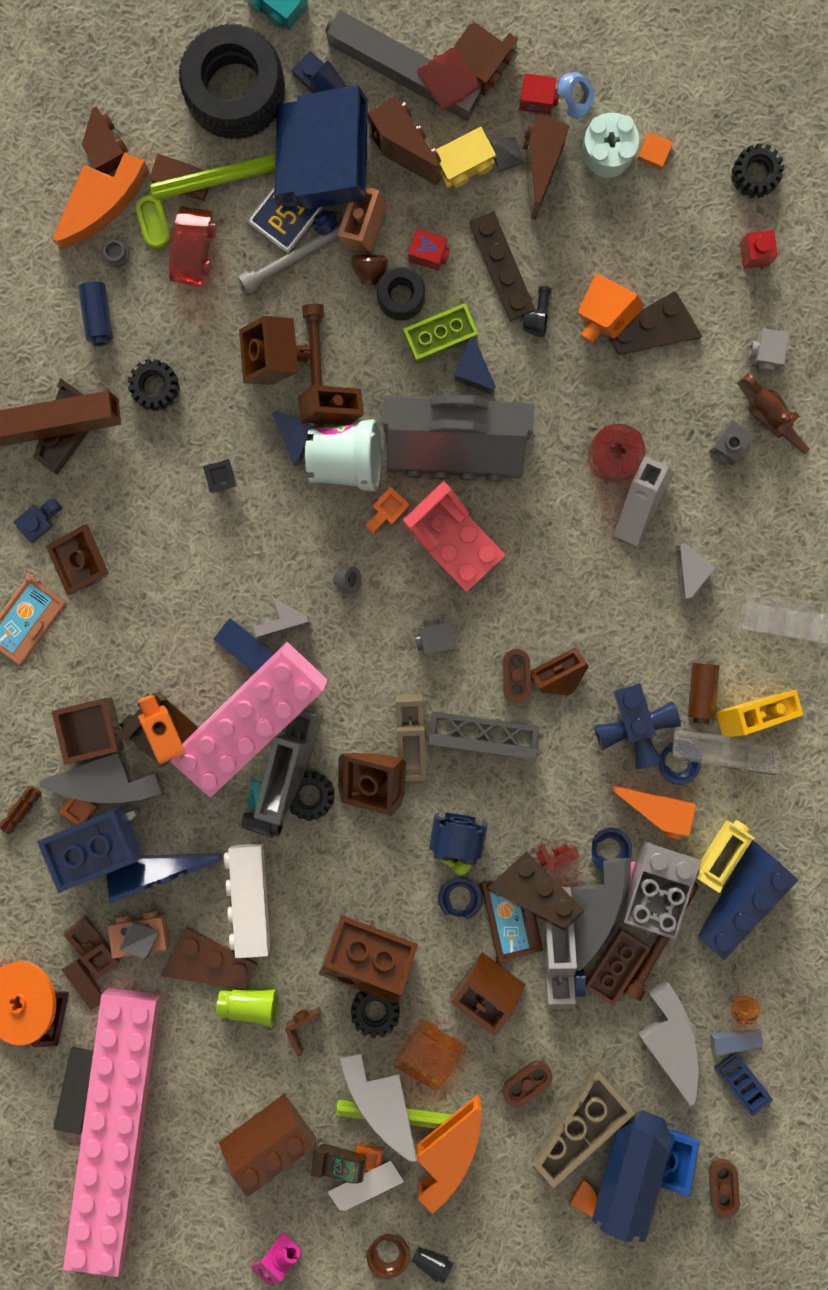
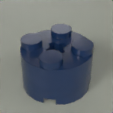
(458, 838)

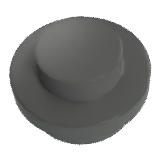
(115, 252)

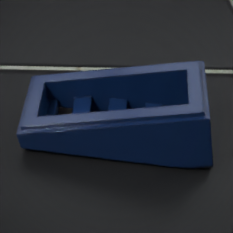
(756, 1103)

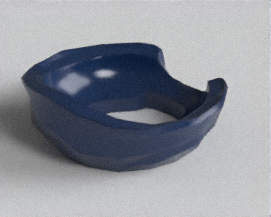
(674, 777)
(619, 836)
(475, 901)

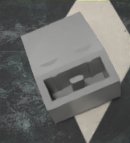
(660, 889)

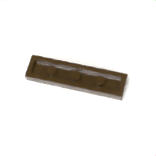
(501, 266)

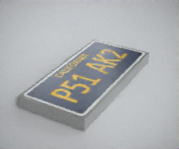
(282, 224)

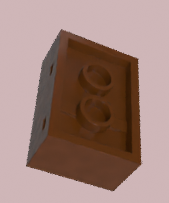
(368, 959)

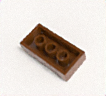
(616, 966)

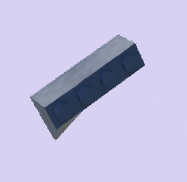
(746, 899)

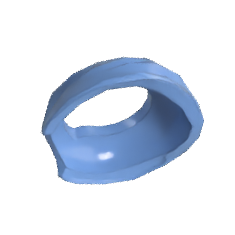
(565, 89)

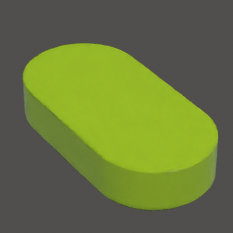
(153, 222)

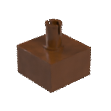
(270, 350)

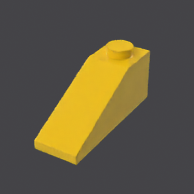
(759, 714)

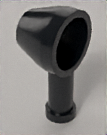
(536, 321)

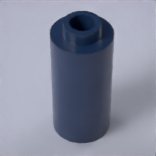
(95, 313)

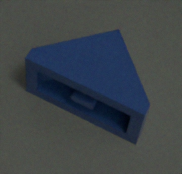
(473, 369)
(293, 434)

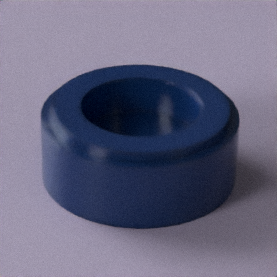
(579, 983)

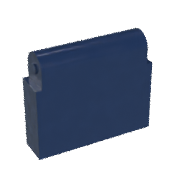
(322, 149)

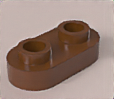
(518, 675)
(529, 1085)
(724, 1186)

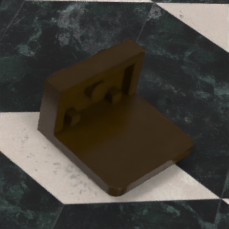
(134, 731)

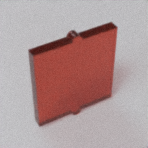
(448, 78)

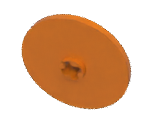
(38, 998)

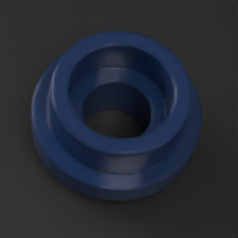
(325, 222)

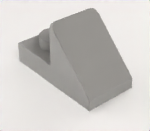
(287, 619)

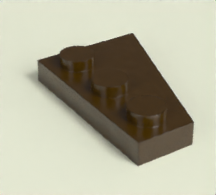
(657, 325)
(57, 450)

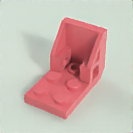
(452, 537)

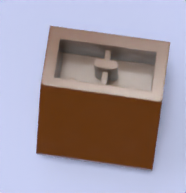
(487, 993)

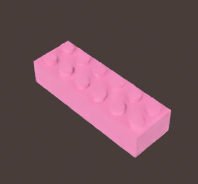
(249, 719)

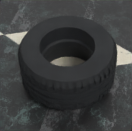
(223, 47)

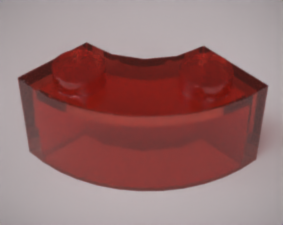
(191, 246)

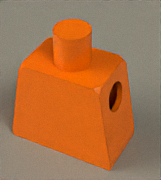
(607, 309)
(163, 738)

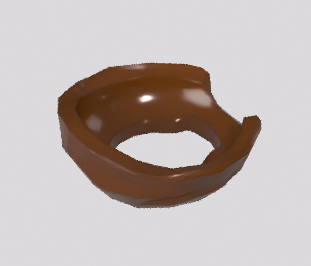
(391, 1269)

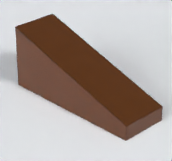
(83, 982)

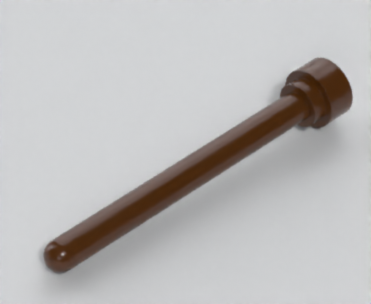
(313, 315)
(636, 985)

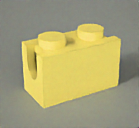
(465, 158)

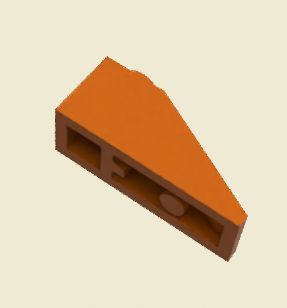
(666, 813)

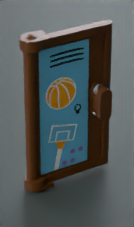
(512, 928)

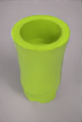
(248, 1006)

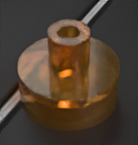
(745, 1010)

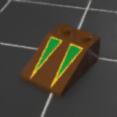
(544, 146)

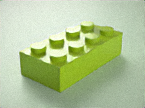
(440, 333)

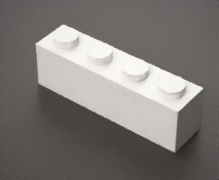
(248, 900)

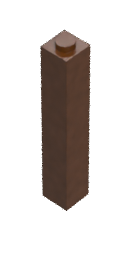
(59, 417)

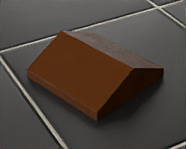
(77, 560)

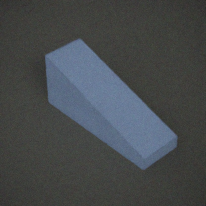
(735, 1041)

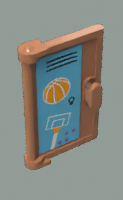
(23, 617)

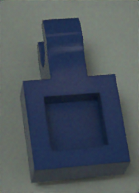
(36, 521)

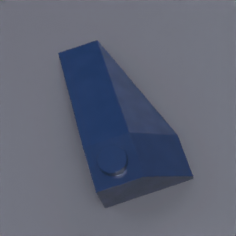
(154, 869)

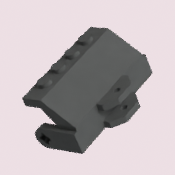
(457, 436)

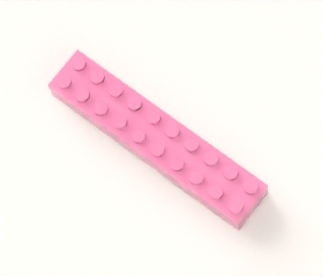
(112, 1132)

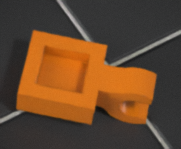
(388, 508)

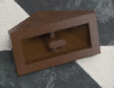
(561, 673)

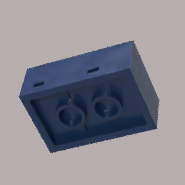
(90, 849)

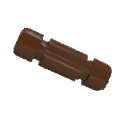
(20, 809)

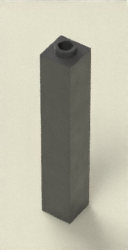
(388, 58)

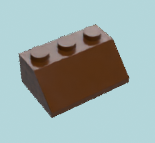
(266, 1145)

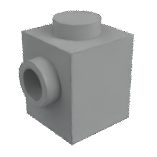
(769, 350)

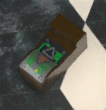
(338, 1164)

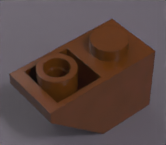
(101, 145)

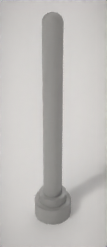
(252, 280)

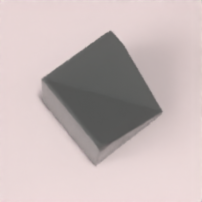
(139, 940)

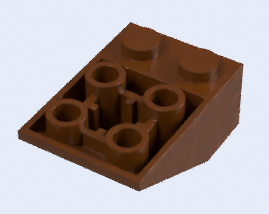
(402, 140)

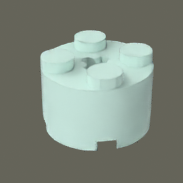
(618, 132)

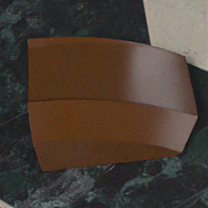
(372, 781)

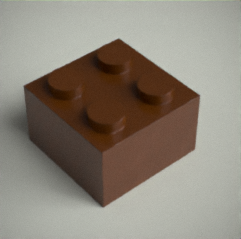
(87, 730)

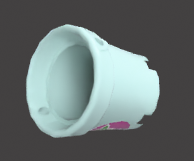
(345, 455)

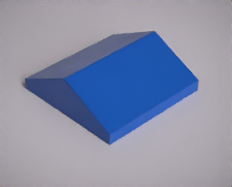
(682, 1164)

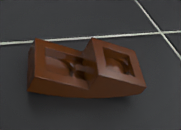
(170, 168)
(91, 946)

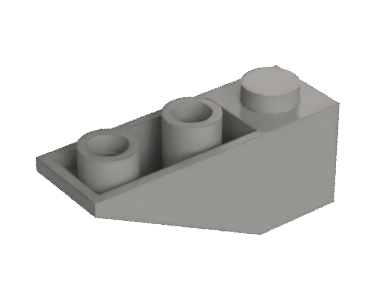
(642, 500)

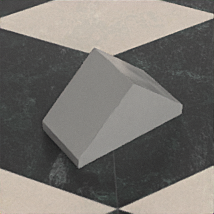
(692, 570)

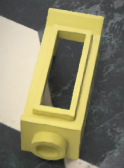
(727, 830)

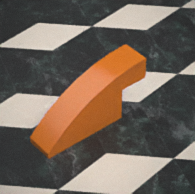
(98, 200)
(448, 1154)

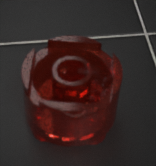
(629, 444)

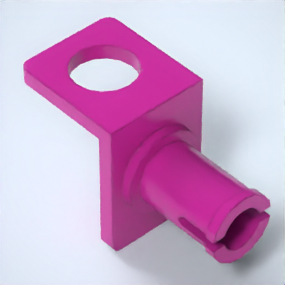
(277, 1260)

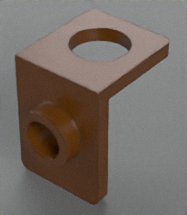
(299, 1019)

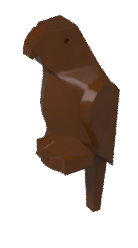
(771, 411)

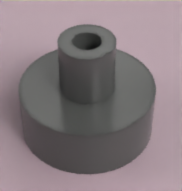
(348, 580)

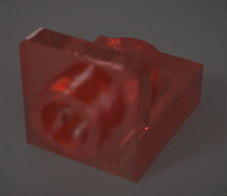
(562, 855)

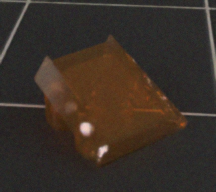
(429, 1055)

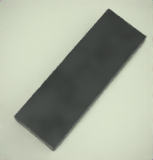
(74, 1092)

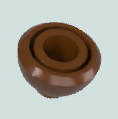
(369, 267)

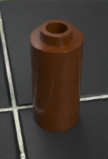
(703, 692)

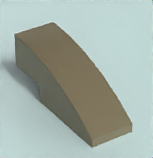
(411, 735)

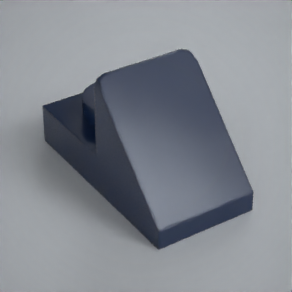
(316, 74)

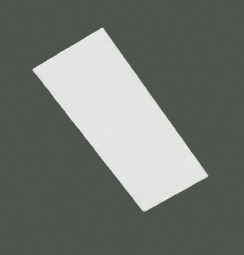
(374, 1183)

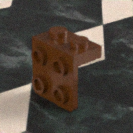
(486, 54)

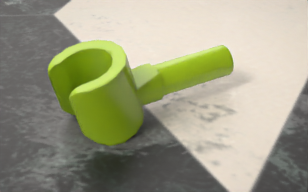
(458, 867)

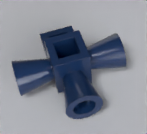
(637, 724)

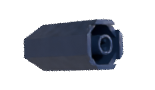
(634, 1177)

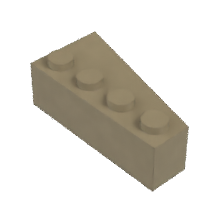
(585, 1125)

